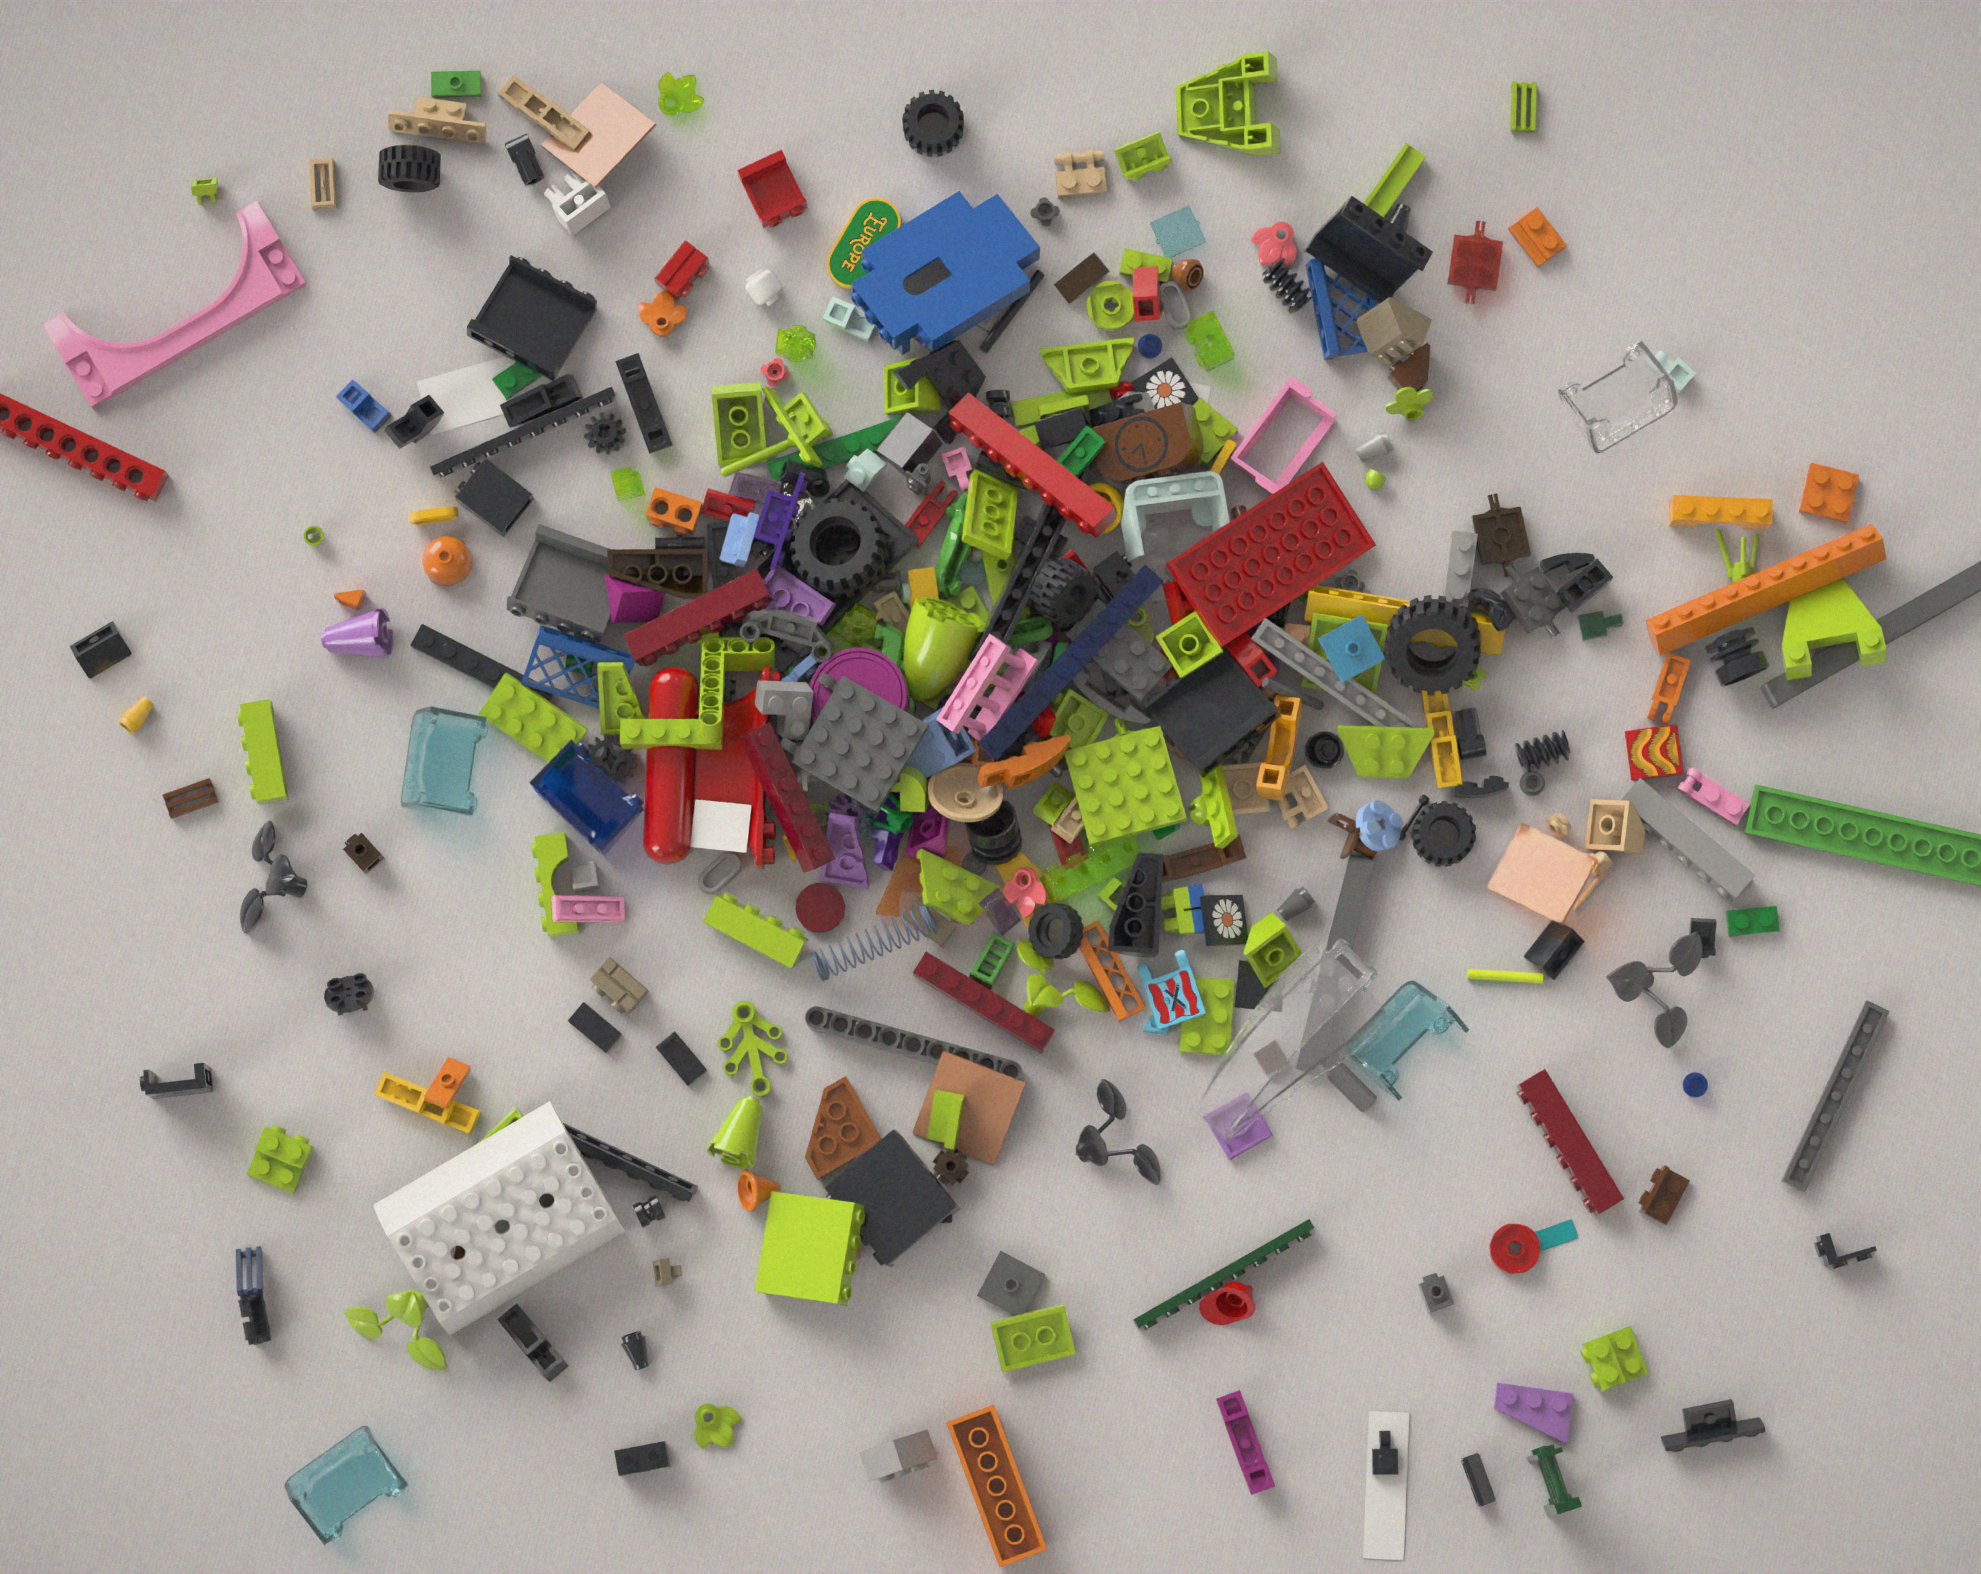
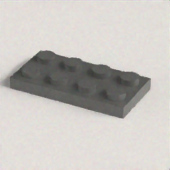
(1126, 656)

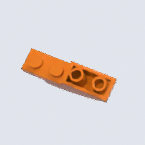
(1033, 763)

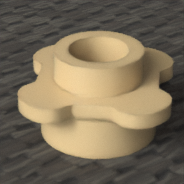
(1559, 825)

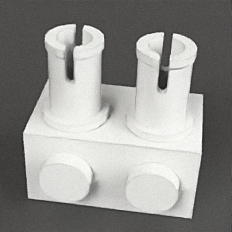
(580, 205)

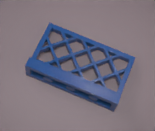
(1324, 312)
(579, 648)

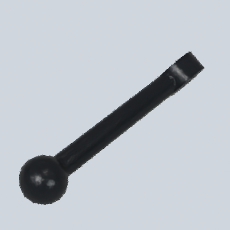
(1423, 800)

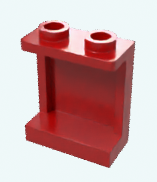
(772, 189)

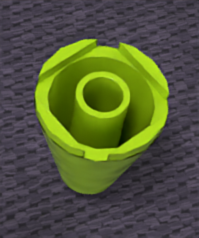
(739, 1135)

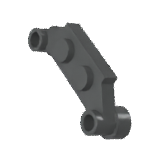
(792, 628)

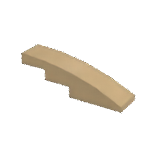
(543, 112)

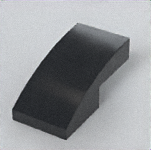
(1572, 560)

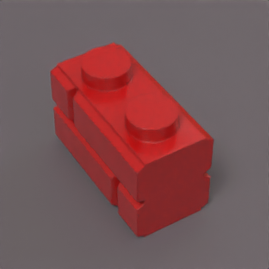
(682, 270)

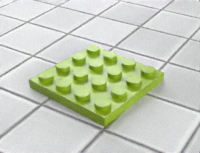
(1125, 786)

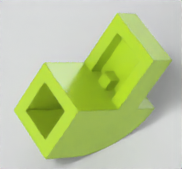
(912, 790)

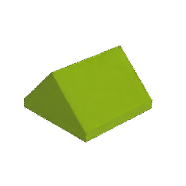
(1188, 645)

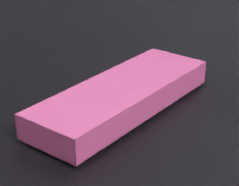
(588, 909)

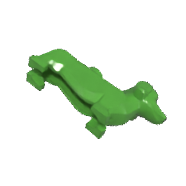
(953, 551)
(893, 648)

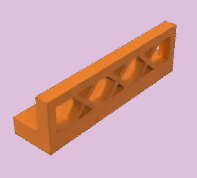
(1103, 980)

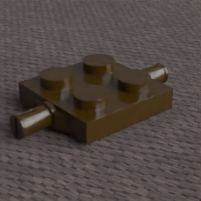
(1500, 534)

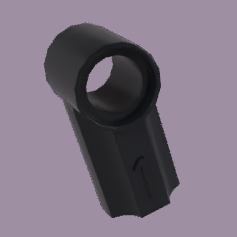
(522, 154)
(790, 473)
(1470, 740)

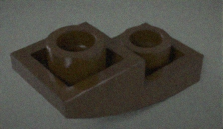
(1081, 277)

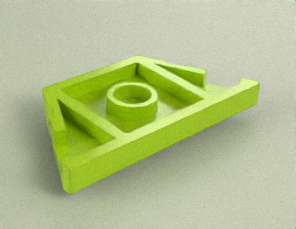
(1089, 364)
(1384, 750)
(952, 888)

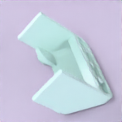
(1198, 491)

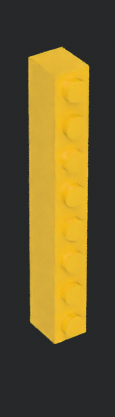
(1381, 609)

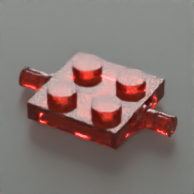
(1475, 262)

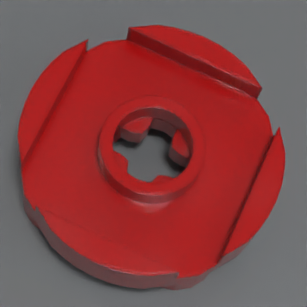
(1511, 1262)

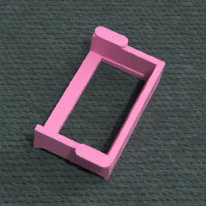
(1303, 395)

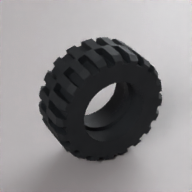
(824, 522)
(1426, 674)

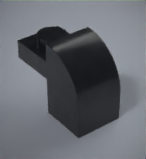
(416, 423)

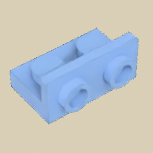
(739, 539)

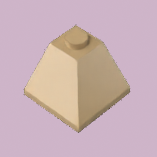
(1614, 827)

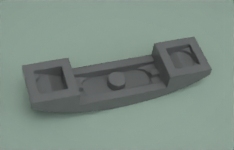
(1131, 712)

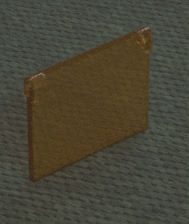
(1542, 873)

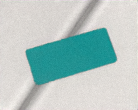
(1557, 1234)

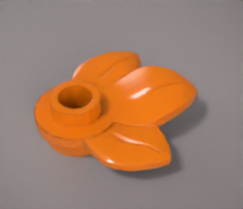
(662, 310)

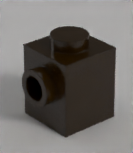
(362, 852)

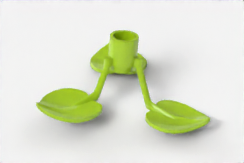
(1044, 995)
(409, 1309)

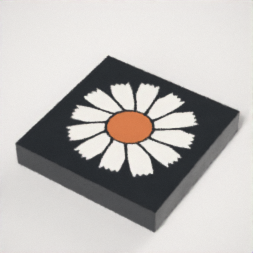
(1166, 385)
(1224, 920)

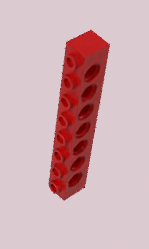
(147, 488)

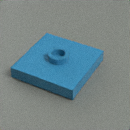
(1351, 648)

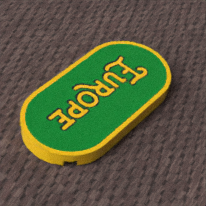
(868, 224)

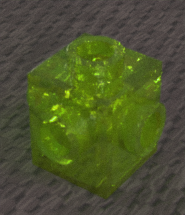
(795, 343)
(858, 624)

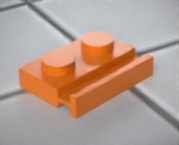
(1537, 237)

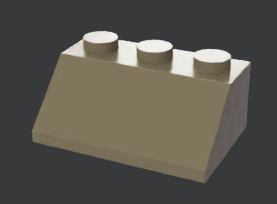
(1392, 330)

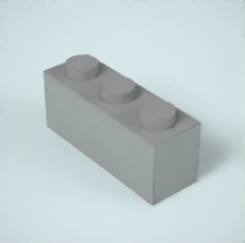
(1460, 567)

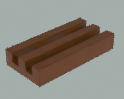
(167, 796)

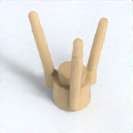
(1602, 871)

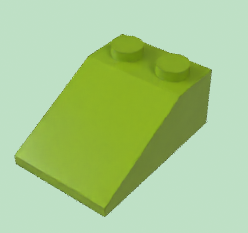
(738, 421)

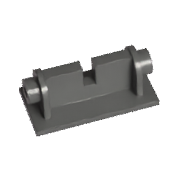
(919, 479)

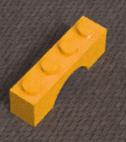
(1698, 510)
(1283, 738)

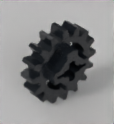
(622, 758)

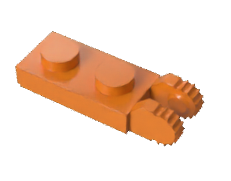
(1669, 685)

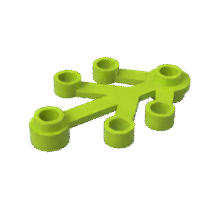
(751, 1044)

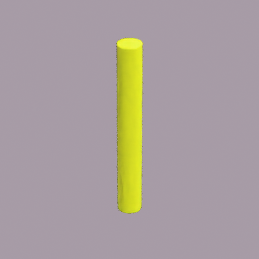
(1505, 976)

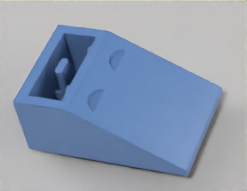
(940, 747)

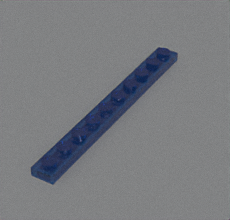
(1070, 663)

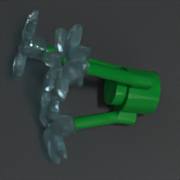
(898, 820)

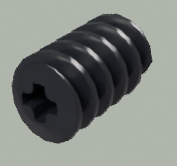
(1286, 286)
(1543, 751)

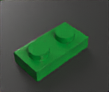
(514, 379)
(1082, 451)
(1752, 921)

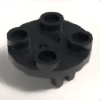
(348, 993)

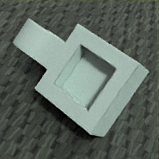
(1677, 370)

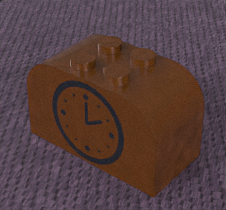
(1150, 444)

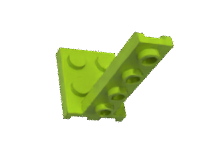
(1395, 180)

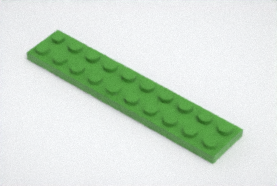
(1865, 835)

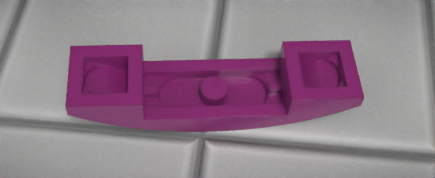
(1245, 1442)

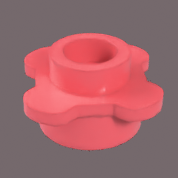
(776, 364)

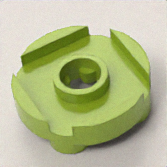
(1103, 317)

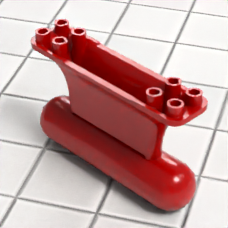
(687, 774)

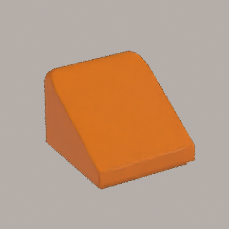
(351, 599)

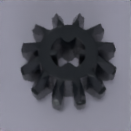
(607, 424)

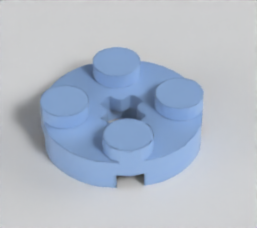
(1388, 820)

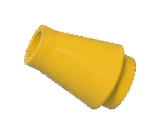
(135, 716)

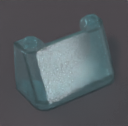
(442, 761)
(343, 1483)

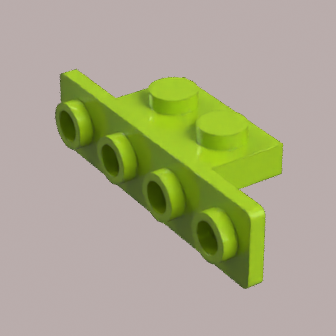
(1048, 405)
(801, 422)

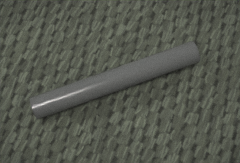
(1290, 692)

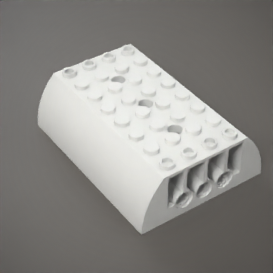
(493, 1183)

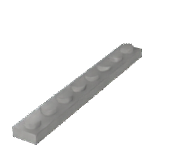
(1323, 674)

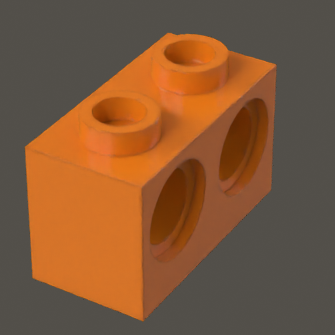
(677, 505)

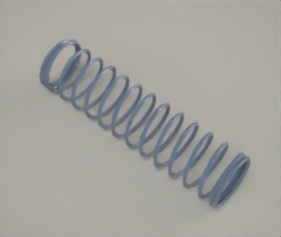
(927, 919)

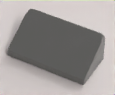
(1352, 1087)

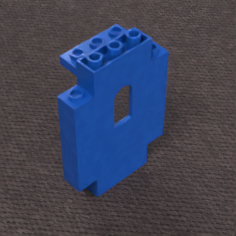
(977, 245)

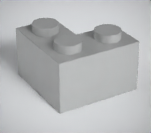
(790, 702)
(898, 1457)

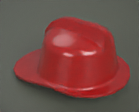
(1228, 1304)

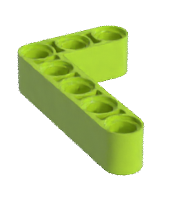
(723, 655)

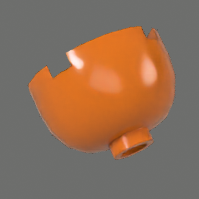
(447, 561)

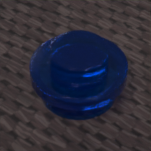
(1150, 346)
(1695, 1084)

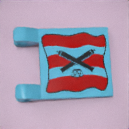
(1174, 995)

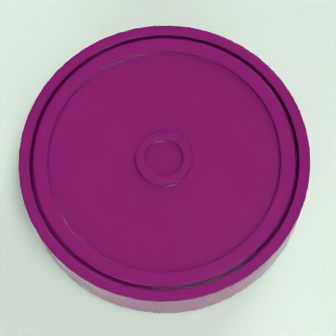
(868, 670)

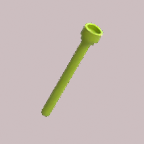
(763, 455)

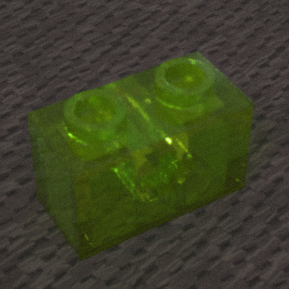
(1209, 327)

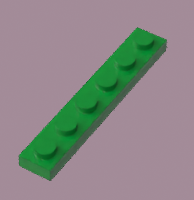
(839, 449)

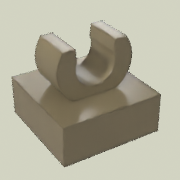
(664, 1272)

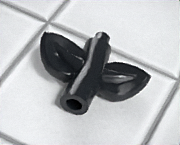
(1498, 609)

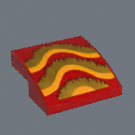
(1654, 752)

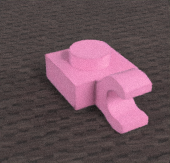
(958, 465)

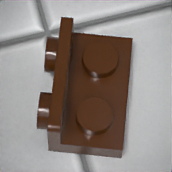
(1663, 1195)

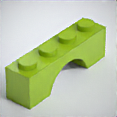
(663, 732)
(551, 854)

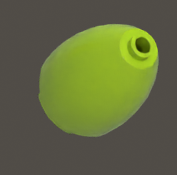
(937, 645)

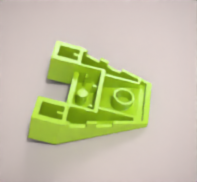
(1222, 106)
(1825, 619)

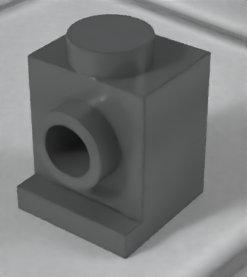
(1433, 1302)

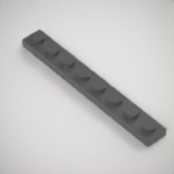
(1835, 1096)

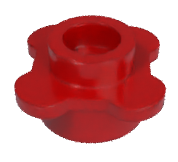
(1122, 388)

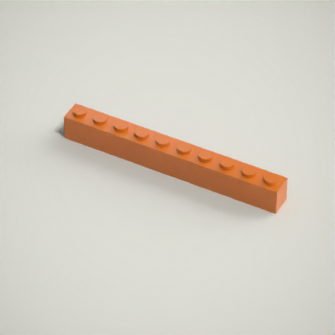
(1766, 589)

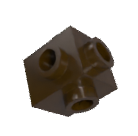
(946, 1176)

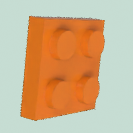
(1828, 493)

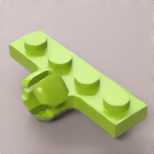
(1215, 808)

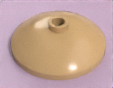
(959, 796)

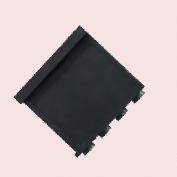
(1368, 250)
(533, 318)
(1211, 712)
(897, 1194)

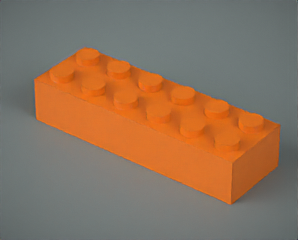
(996, 1486)

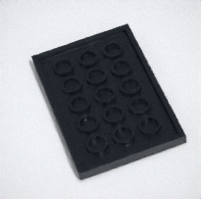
(844, 545)

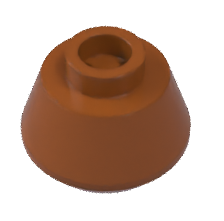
(1188, 274)

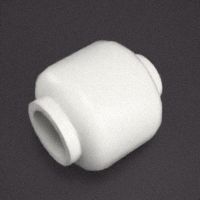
(763, 287)

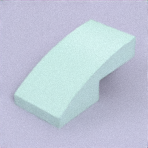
(848, 318)

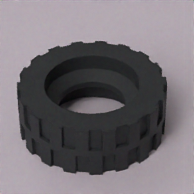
(1040, 925)

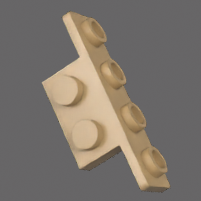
(438, 120)

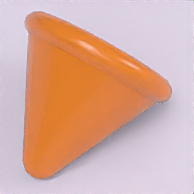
(754, 1189)

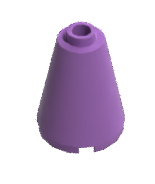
(361, 635)

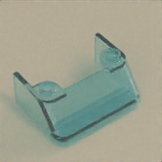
(1410, 1015)

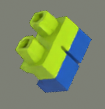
(1182, 900)

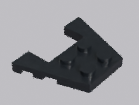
(950, 373)

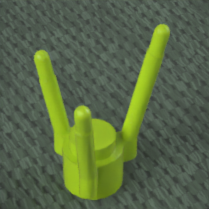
(1743, 568)

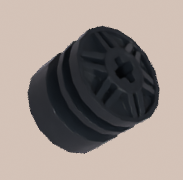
(1737, 656)
(997, 837)

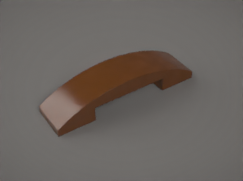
(1201, 860)

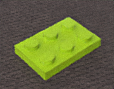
(1212, 1030)
(1032, 1338)

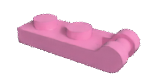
(1713, 797)

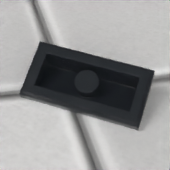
(1060, 428)
(1478, 1479)

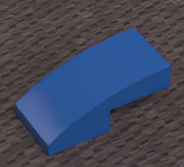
(363, 406)

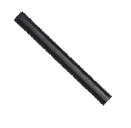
(1009, 314)

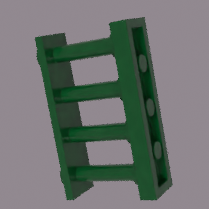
(1559, 1498)

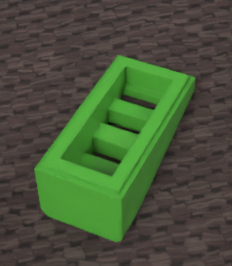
(994, 974)

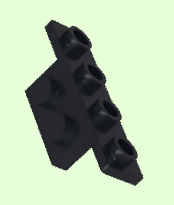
(1711, 1424)

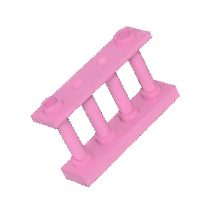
(975, 682)

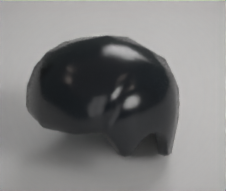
(1324, 750)

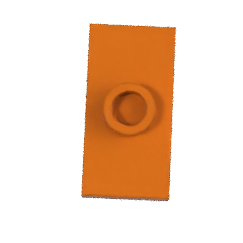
(447, 1083)

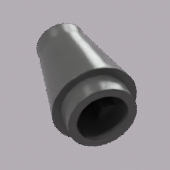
(1296, 903)

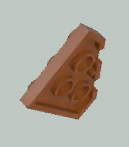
(840, 1130)

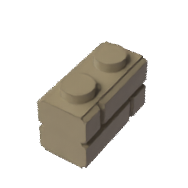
(619, 986)

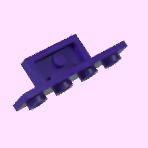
(776, 518)

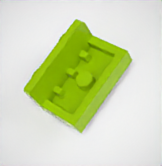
(1142, 156)

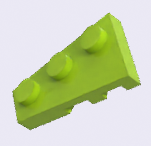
(616, 697)

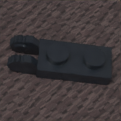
(1115, 410)

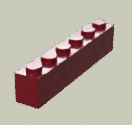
(698, 618)
(786, 797)
(983, 1002)
(1570, 1143)

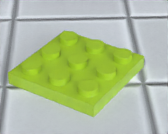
(1324, 624)

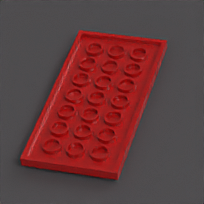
(1270, 554)

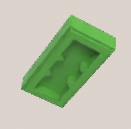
(455, 84)

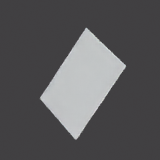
(720, 826)

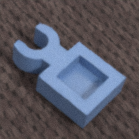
(804, 669)

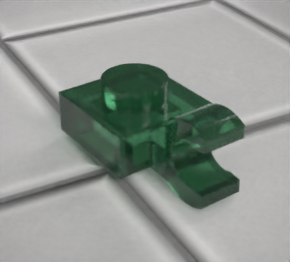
(1594, 624)

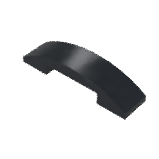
(643, 403)

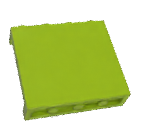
(810, 1248)

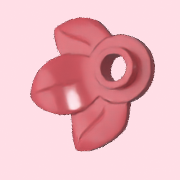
(1274, 248)
(1025, 894)

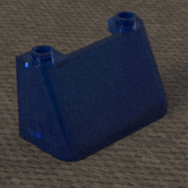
(587, 797)

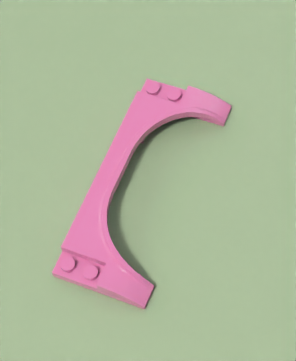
(111, 367)

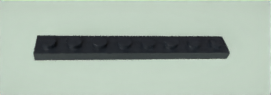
(513, 437)

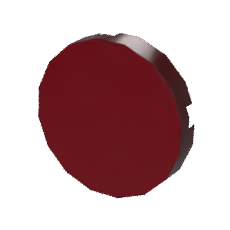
(820, 907)

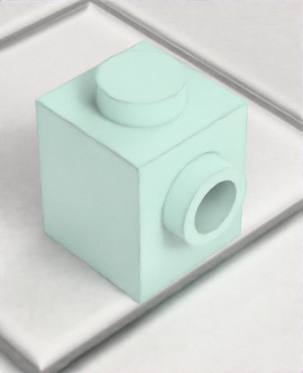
(864, 469)

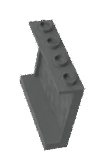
(564, 585)

